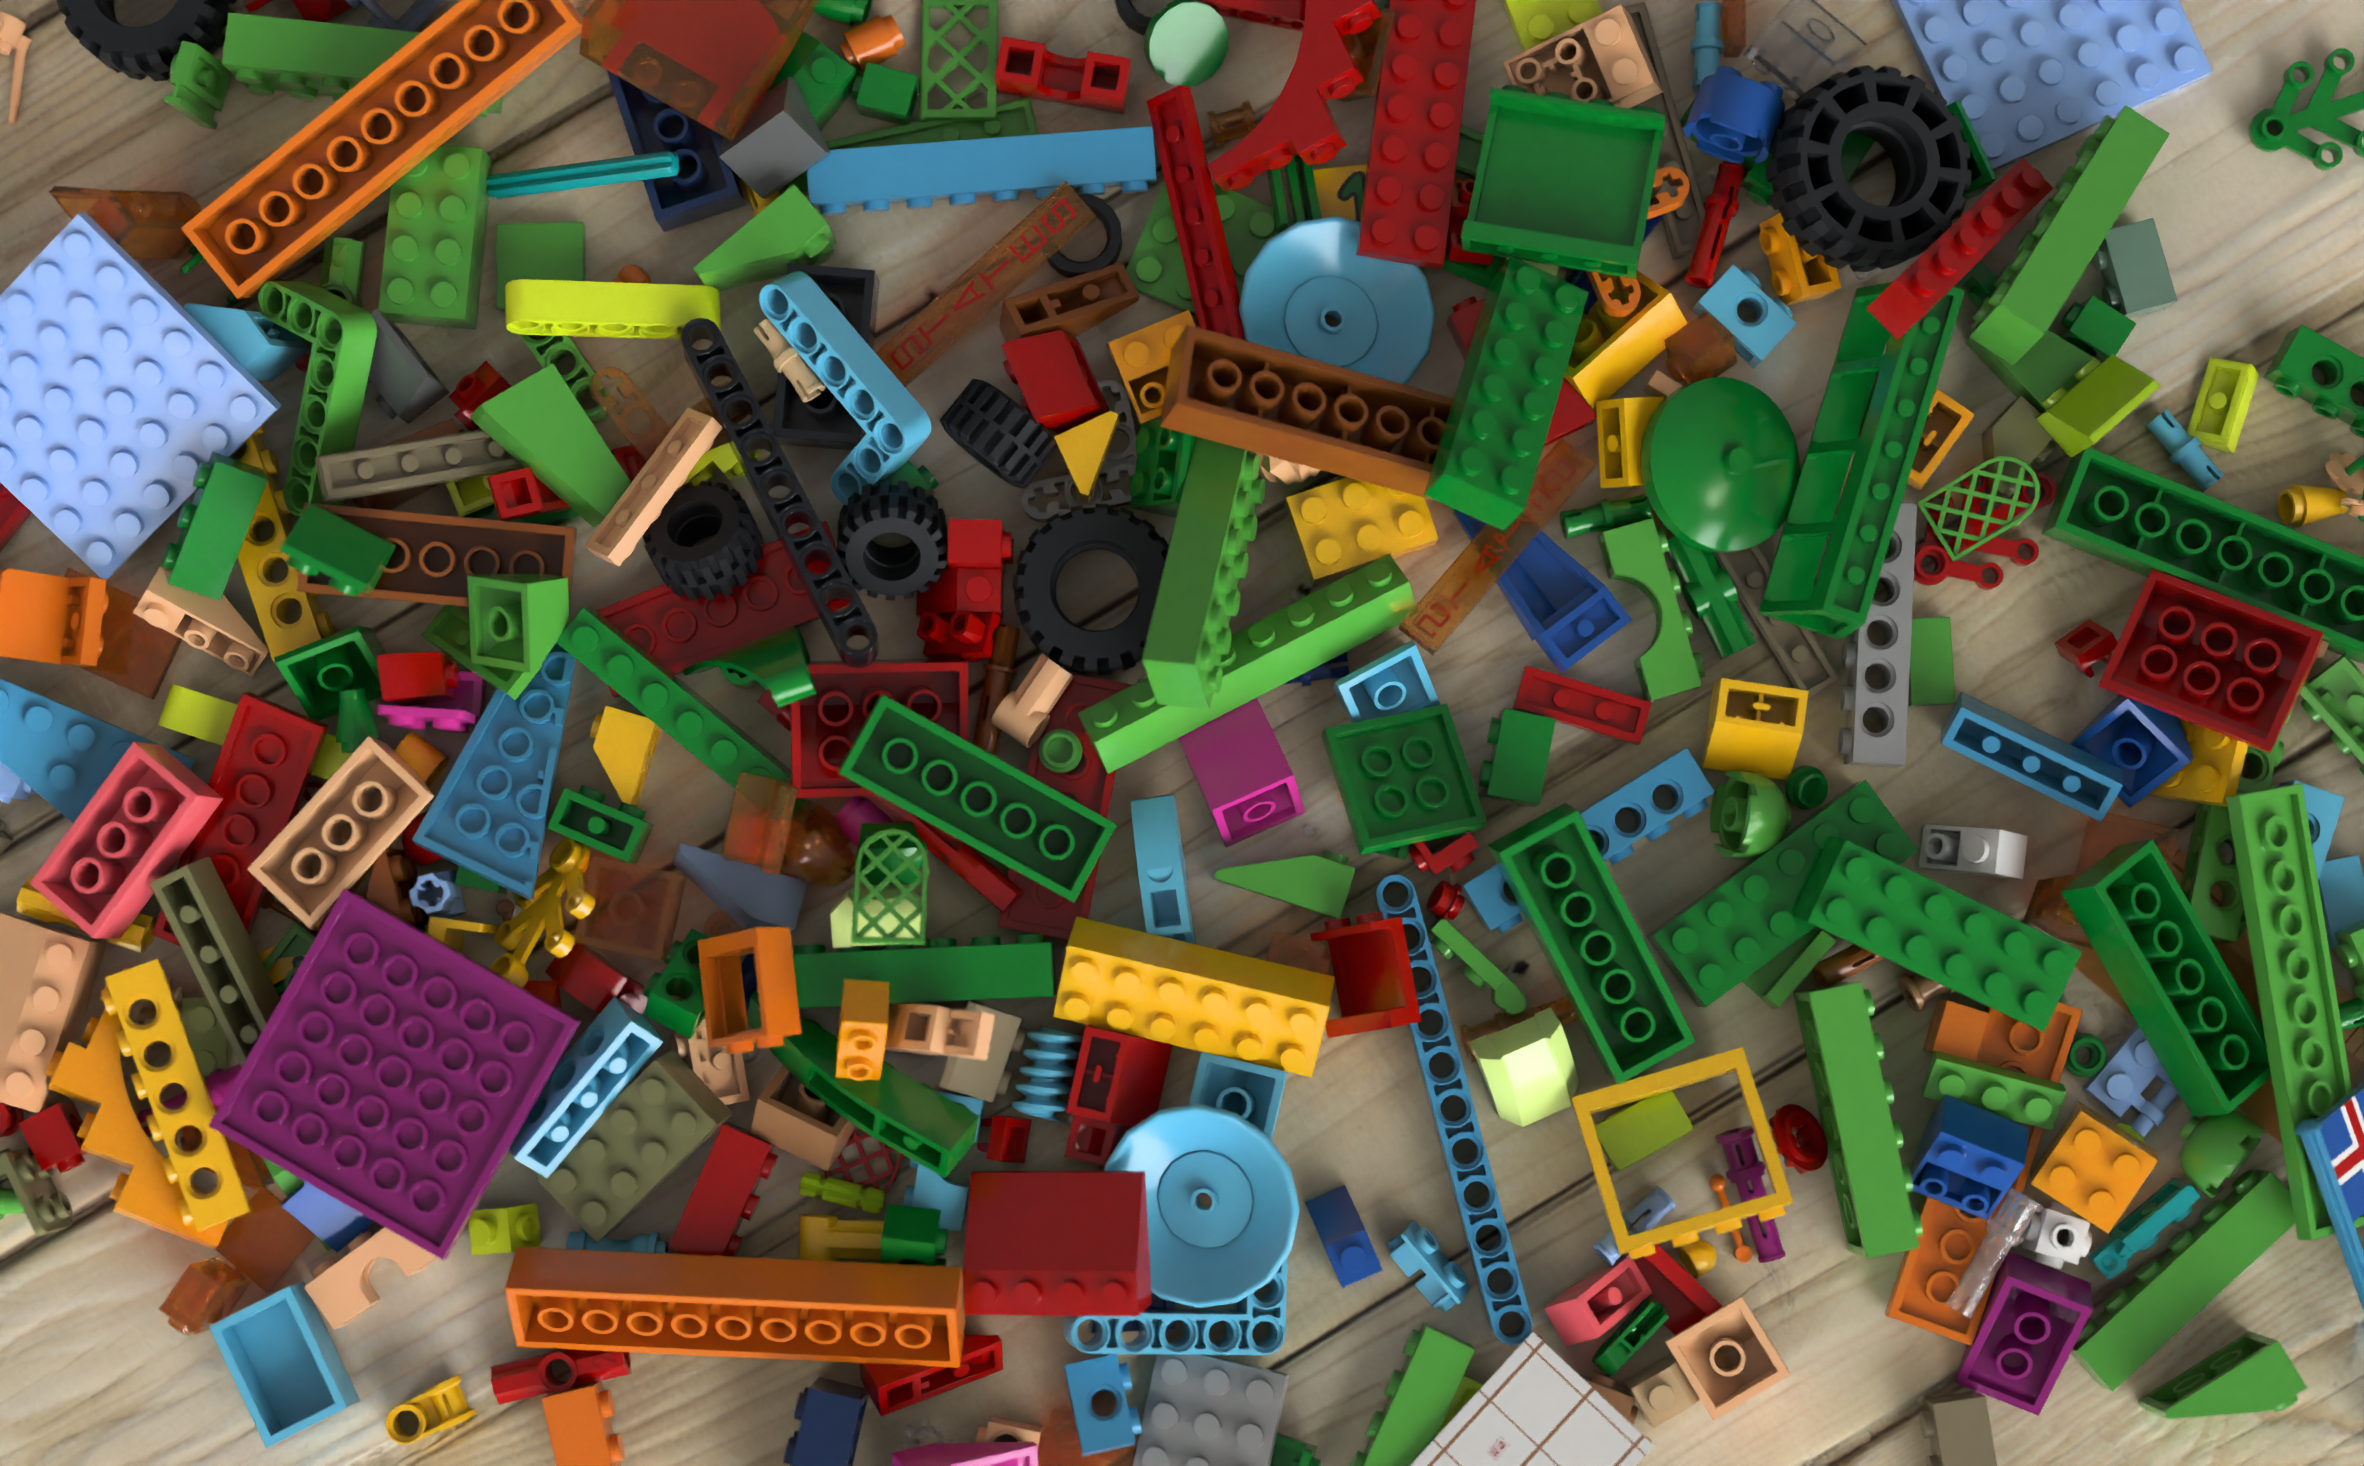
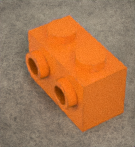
(582, 1427)

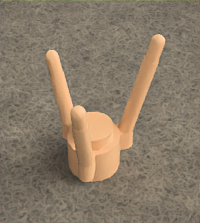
(12, 38)

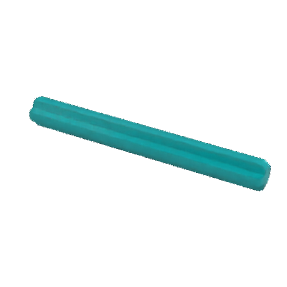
(583, 174)

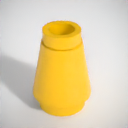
(2309, 504)

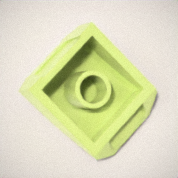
(842, 916)
(1528, 1069)

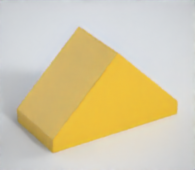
(1086, 449)

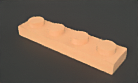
(653, 486)

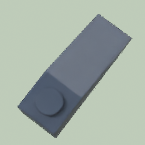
(743, 889)

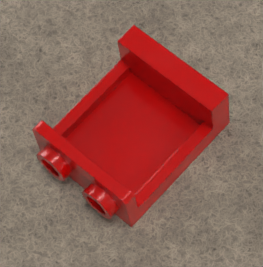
(1370, 974)

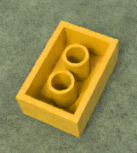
(1355, 524)

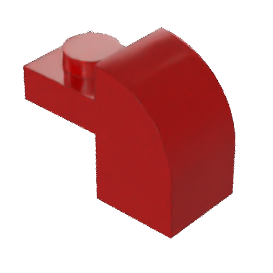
(595, 980)

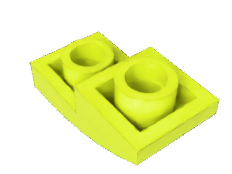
(719, 457)

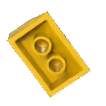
(1616, 349)

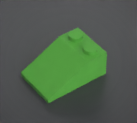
(762, 249)
(2237, 1379)

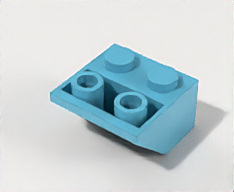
(251, 339)

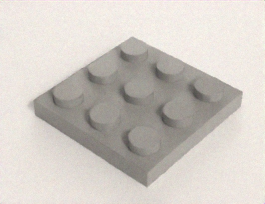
(1210, 1413)

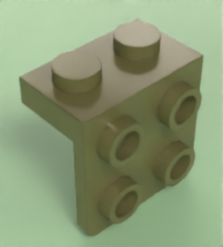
(42, 1203)

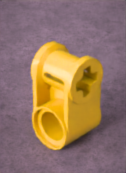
(436, 1408)

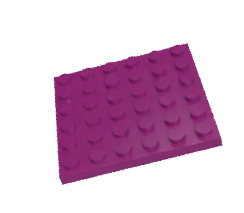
(394, 1073)

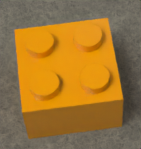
(2093, 1167)

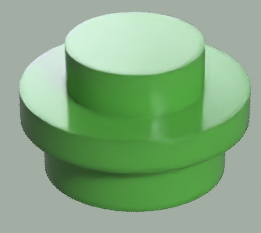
(1060, 751)

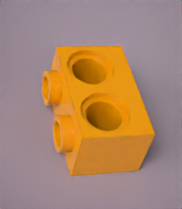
(862, 1029)

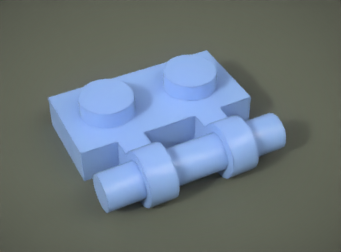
(2126, 1076)

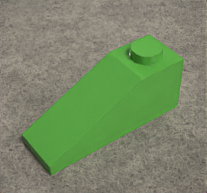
(1303, 881)

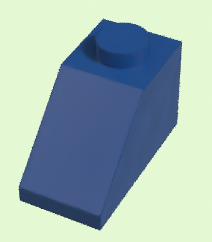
(1343, 1236)

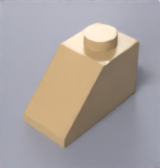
(1662, 1391)

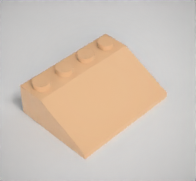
(42, 1003)

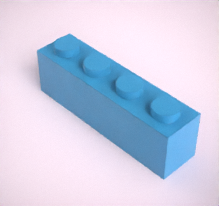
(2031, 756)

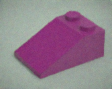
(2025, 1333)

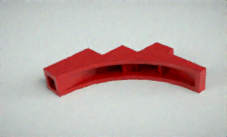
(1300, 116)

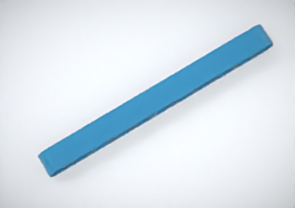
(1466, 1126)

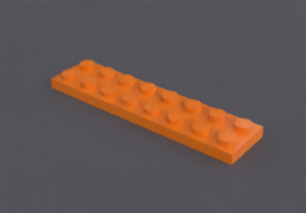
(1953, 1235)

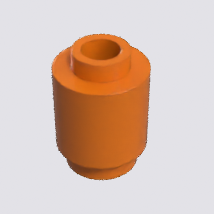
(872, 42)

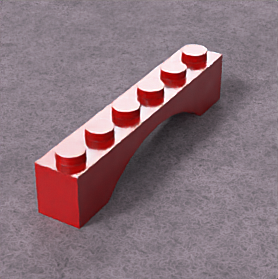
(1959, 249)

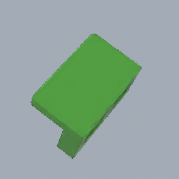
(1788, 969)

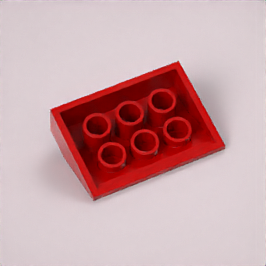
(2212, 660)
(831, 719)
(1057, 1244)

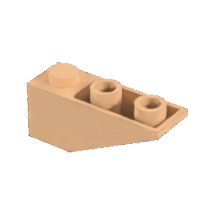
(202, 623)

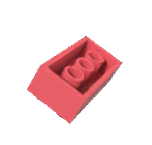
(126, 840)

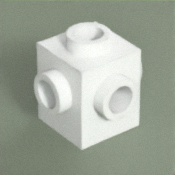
(2042, 1232)

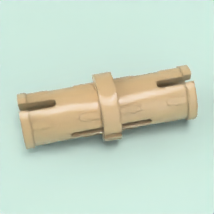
(789, 362)

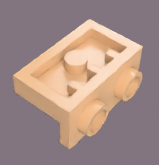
(716, 1068)

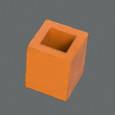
(1956, 1030)

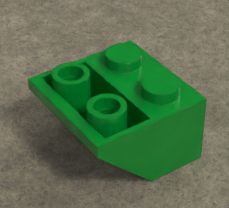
(1160, 469)
(338, 549)

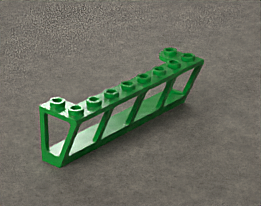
(1877, 474)

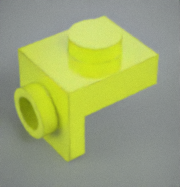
(504, 1229)

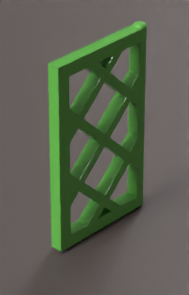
(986, 79)

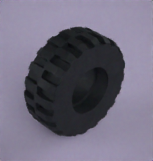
(1916, 135)

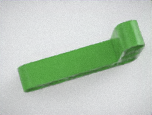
(334, 382)

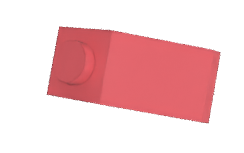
(1598, 1302)

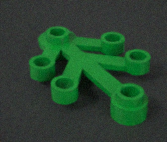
(2319, 114)

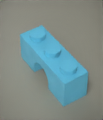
(941, 1193)

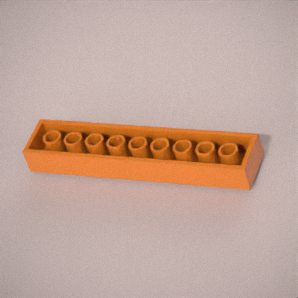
(375, 135)
(737, 1306)

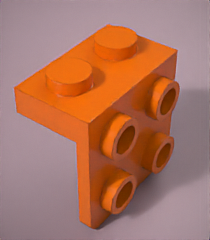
(51, 618)

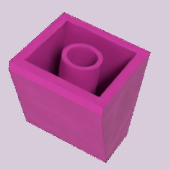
(1242, 773)

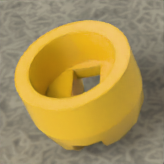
(1698, 1257)

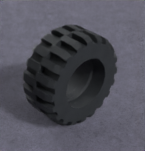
(148, 47)
(1037, 579)

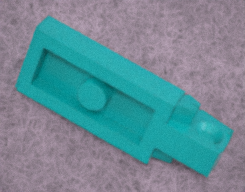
(2142, 1226)

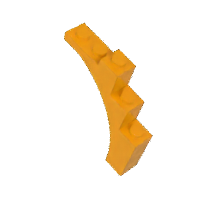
(116, 1135)

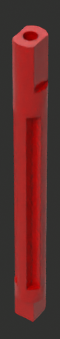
(951, 851)

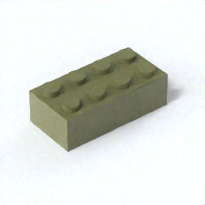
(635, 1145)

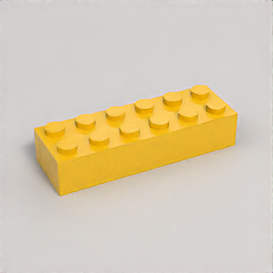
(1193, 996)

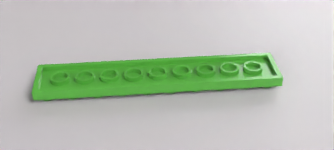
(2291, 979)

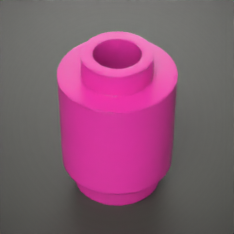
(858, 812)

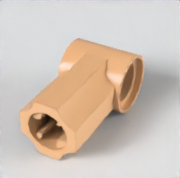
(1026, 711)

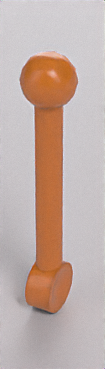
(1741, 1252)

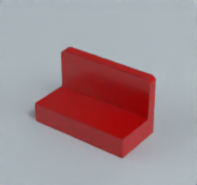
(1676, 1290)

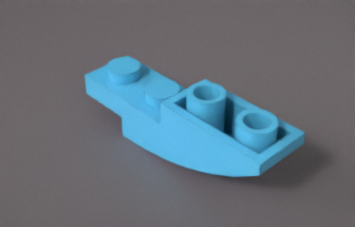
(1162, 868)

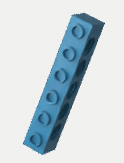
(1677, 773)

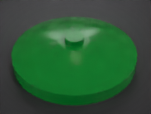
(1720, 464)

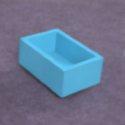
(284, 1363)

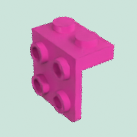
(446, 715)

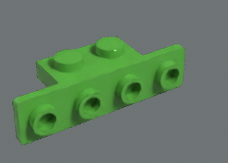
(2338, 699)

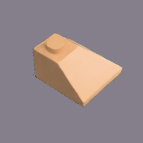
(1728, 1357)

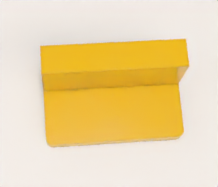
(452, 930)

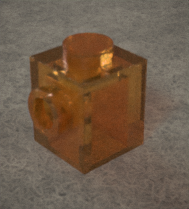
(1700, 350)

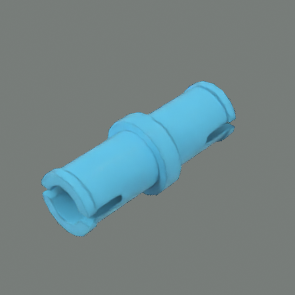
(1707, 42)
(2185, 450)

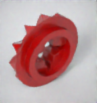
(1810, 1138)

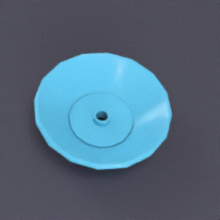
(1315, 273)
(1218, 1250)

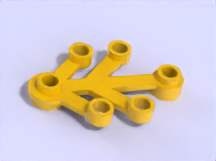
(566, 869)

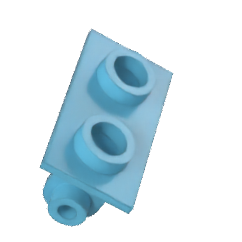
(1444, 1280)

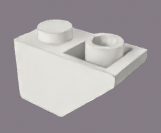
(1973, 851)

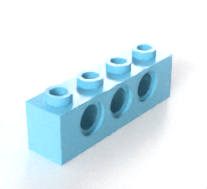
(584, 1085)

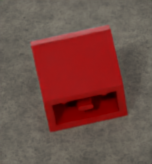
(1054, 380)
(1118, 1077)

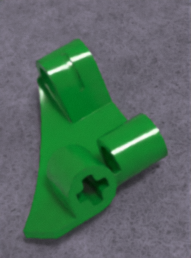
(772, 661)

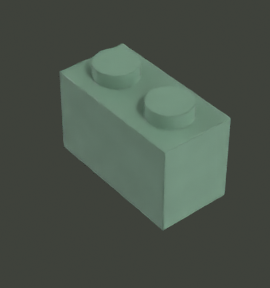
(2134, 270)

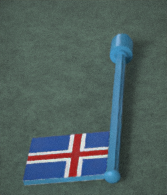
(2337, 1159)

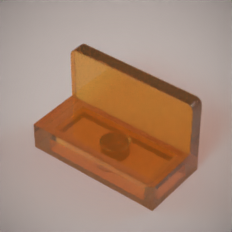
(759, 821)

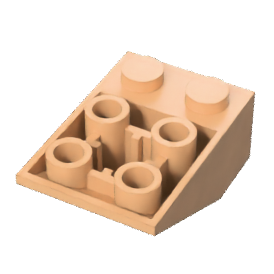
(1590, 62)

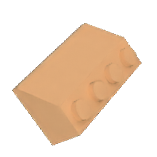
(341, 831)

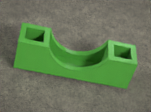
(1637, 557)

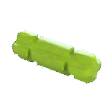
(842, 1192)

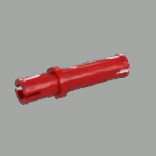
(1720, 208)

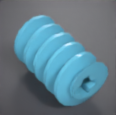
(1047, 1073)

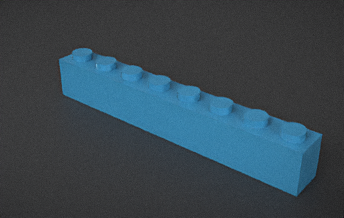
(982, 168)

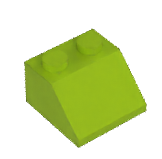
(2095, 403)

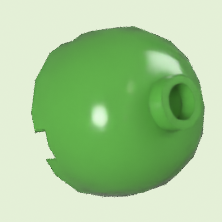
(1748, 815)
(2217, 1148)

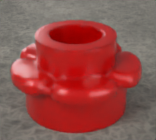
(1445, 901)

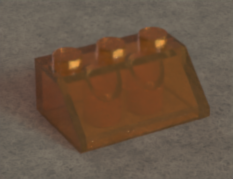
(137, 219)

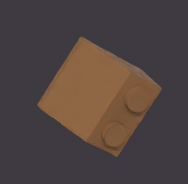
(800, 1121)

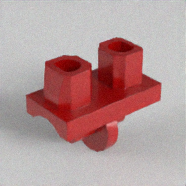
(958, 635)

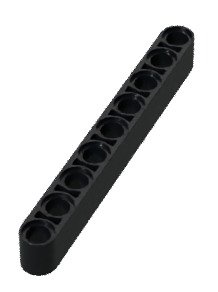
(774, 472)

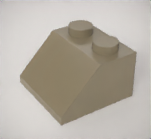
(987, 1077)

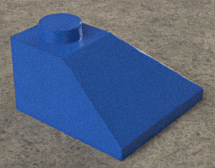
(2140, 742)

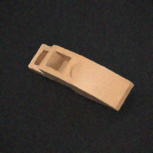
(938, 1031)

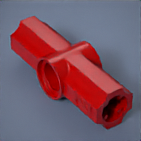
(534, 1374)

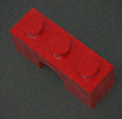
(1087, 82)

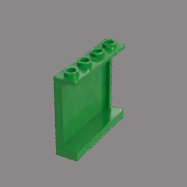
(1564, 181)

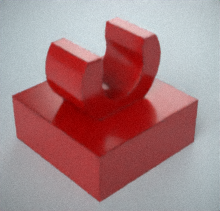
(2086, 646)
(1007, 1138)

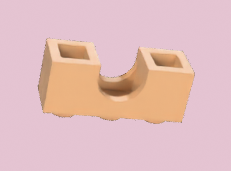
(344, 1287)

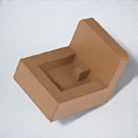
(1619, 1399)

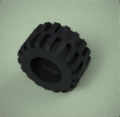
(999, 433)
(892, 511)
(715, 564)

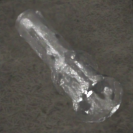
(2003, 1232)

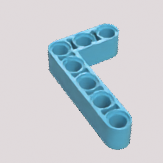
(854, 375)
(1195, 1325)

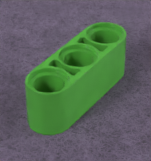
(555, 348)

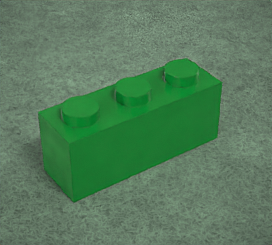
(214, 525)

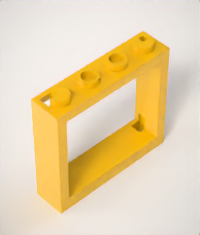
(1686, 1230)

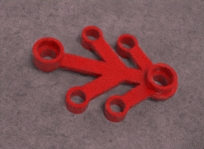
(1997, 546)

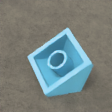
(1387, 686)
(1240, 1088)

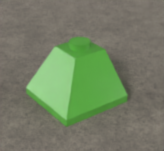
(516, 618)

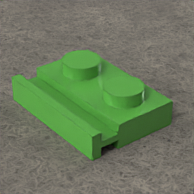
(198, 84)

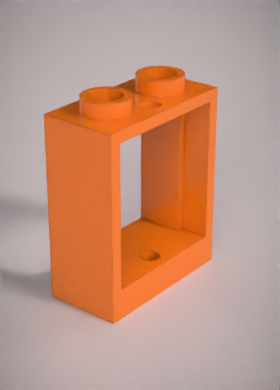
(725, 991)

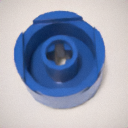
(1735, 116)

